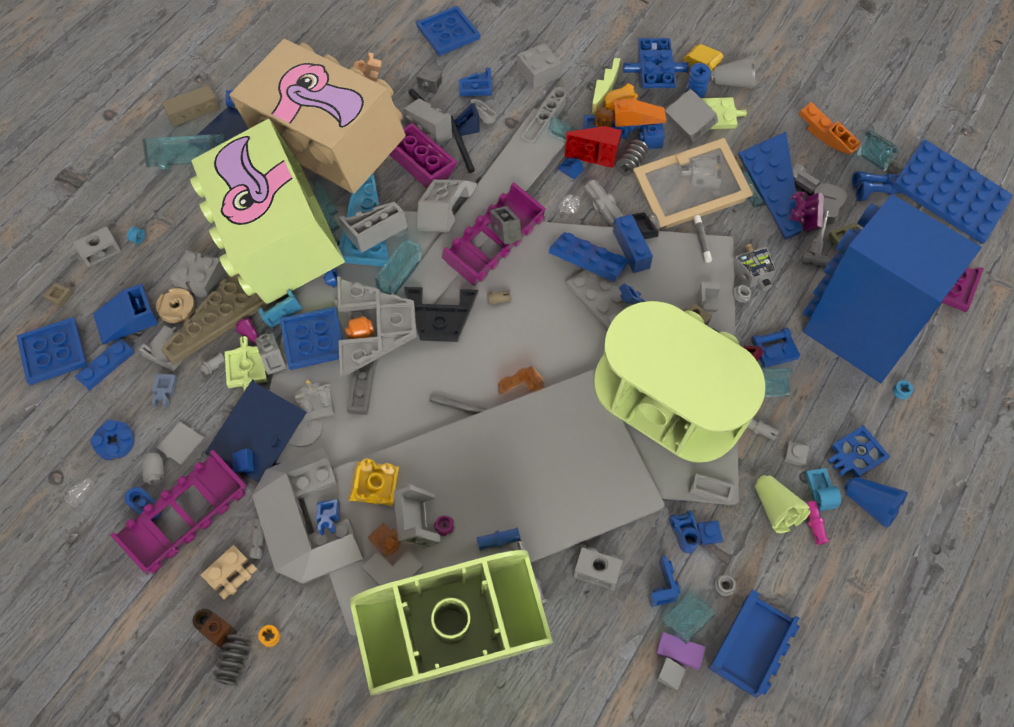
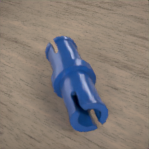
(498, 539)

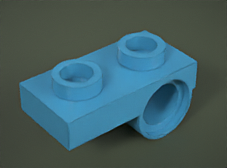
(822, 490)

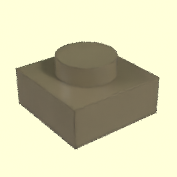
(58, 295)

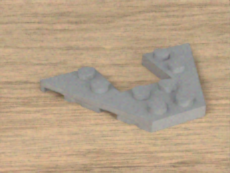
(394, 324)

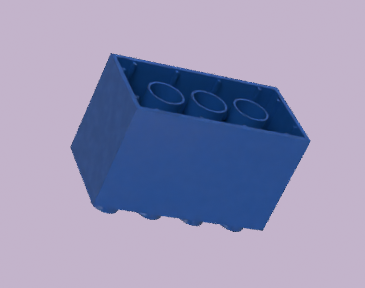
(885, 285)

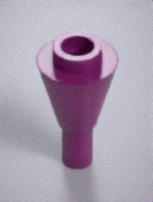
(246, 328)

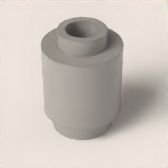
(152, 468)

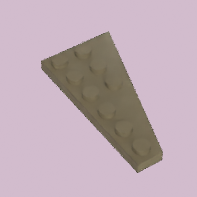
(212, 319)

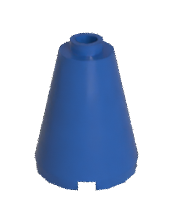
(876, 499)

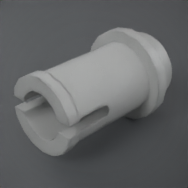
(212, 364)

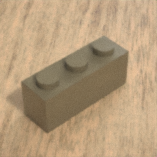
(190, 105)

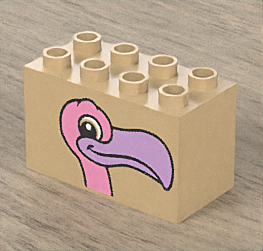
(324, 112)

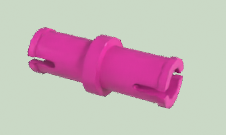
(816, 524)

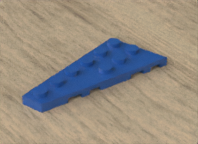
(773, 177)

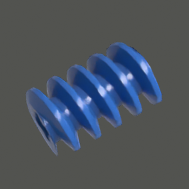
(699, 79)

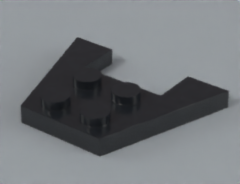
(440, 321)

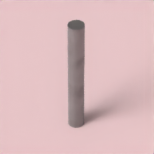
(456, 404)

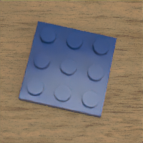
(448, 30)
(311, 337)
(51, 351)

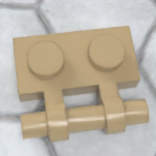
(226, 567)

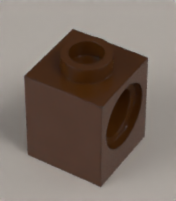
(216, 630)

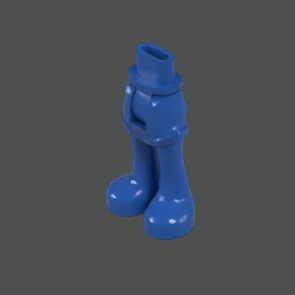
(868, 183)

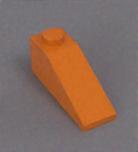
(634, 112)

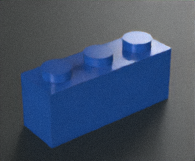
(632, 243)

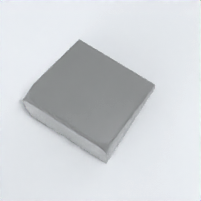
(671, 674)

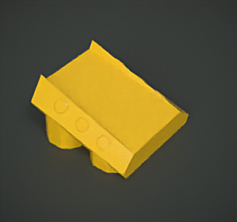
(705, 55)
(373, 482)

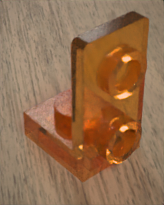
(526, 375)
(385, 540)

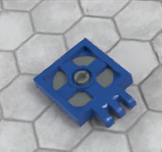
(858, 453)

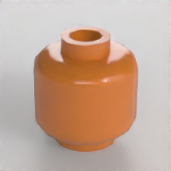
(359, 328)

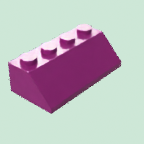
(423, 157)

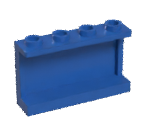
(754, 645)

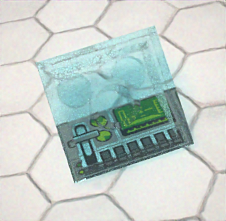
(878, 150)

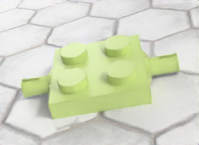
(725, 112)
(244, 365)

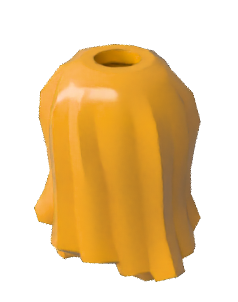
(625, 92)

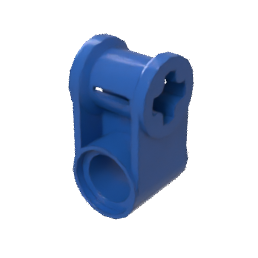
(685, 527)

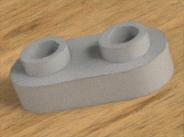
(485, 112)

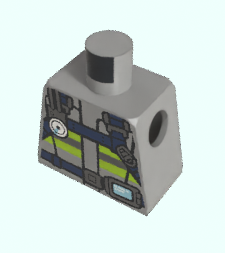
(755, 268)

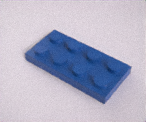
(589, 256)

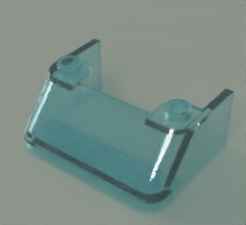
(179, 149)

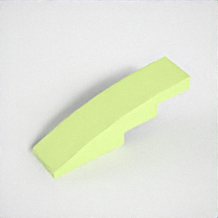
(605, 86)

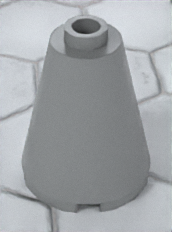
(736, 73)

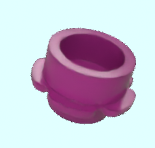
(438, 525)

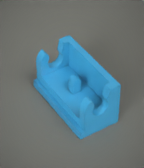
(283, 309)

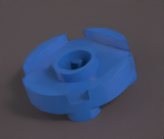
(108, 430)

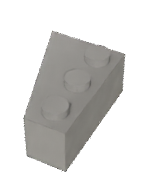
(430, 121)
(374, 226)

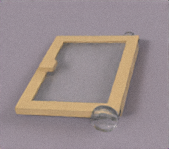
(692, 184)

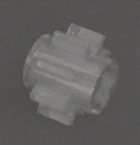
(569, 204)

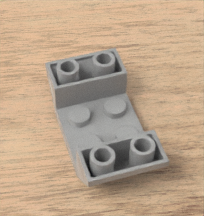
(437, 201)

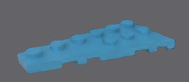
(363, 200)

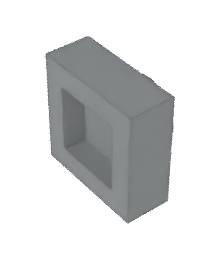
(796, 454)

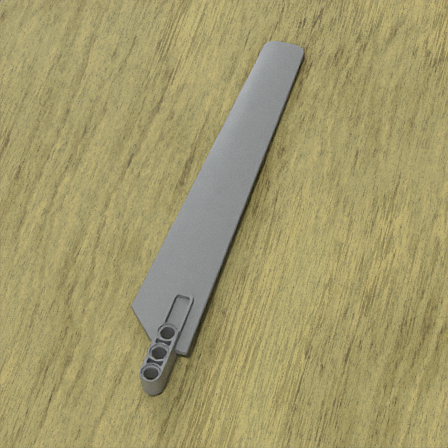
(520, 163)

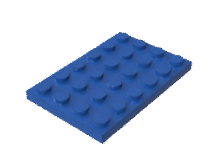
(953, 191)

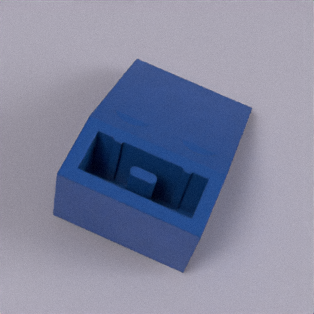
(125, 314)

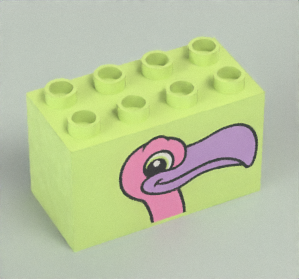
(264, 213)

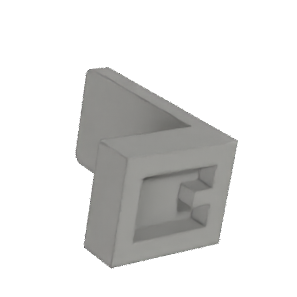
(270, 353)

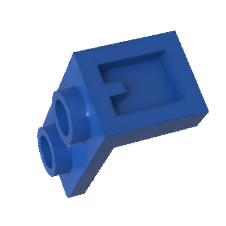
(661, 595)

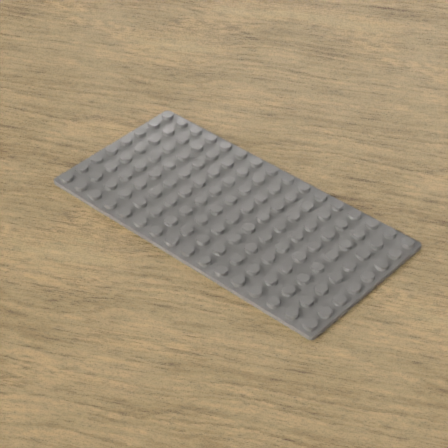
(535, 463)

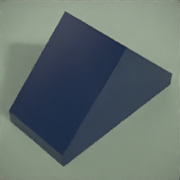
(468, 121)

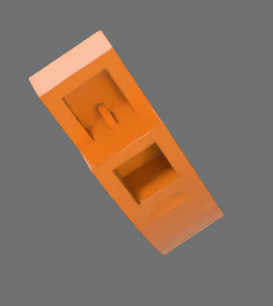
(831, 134)

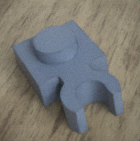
(163, 386)

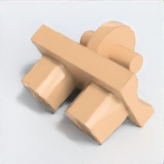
(368, 67)

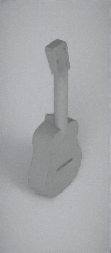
(833, 201)

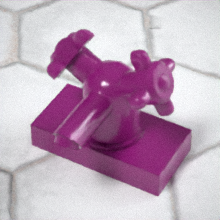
(811, 210)

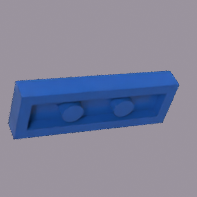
(104, 364)

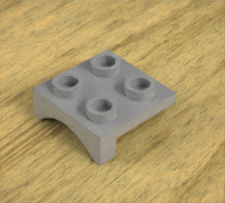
(153, 350)

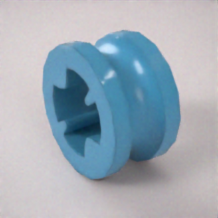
(136, 235)
(903, 395)

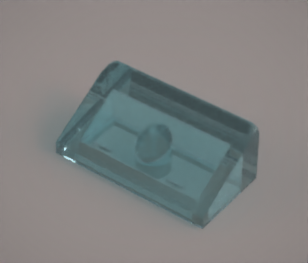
(559, 128)
(756, 200)

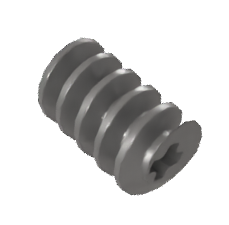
(631, 157)
(232, 659)

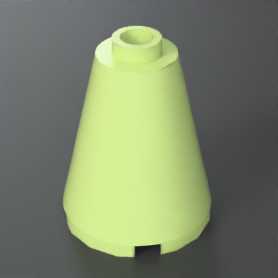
(780, 504)

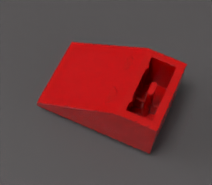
(594, 145)

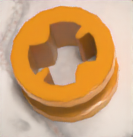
(263, 640)

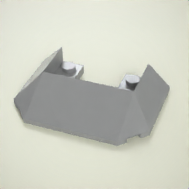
(284, 526)

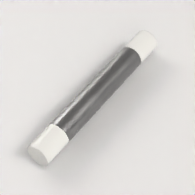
(702, 237)

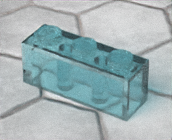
(398, 267)

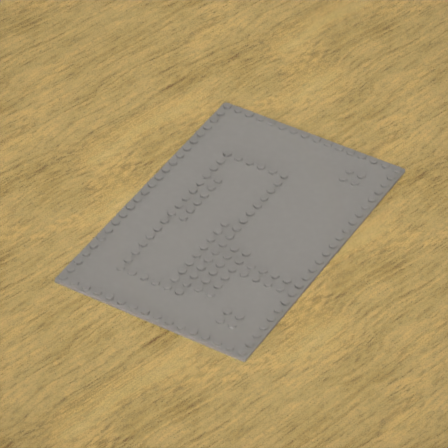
(538, 328)

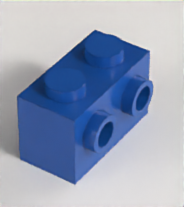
(652, 135)

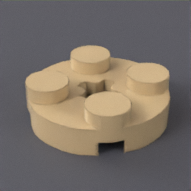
(179, 314)

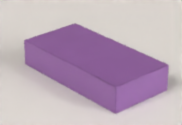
(675, 649)

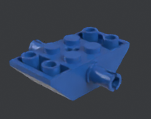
(655, 64)

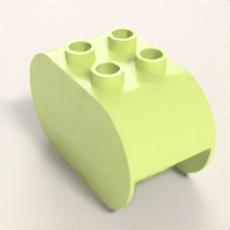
(678, 380)
(449, 620)

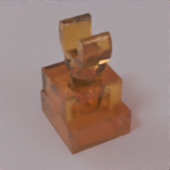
(604, 117)

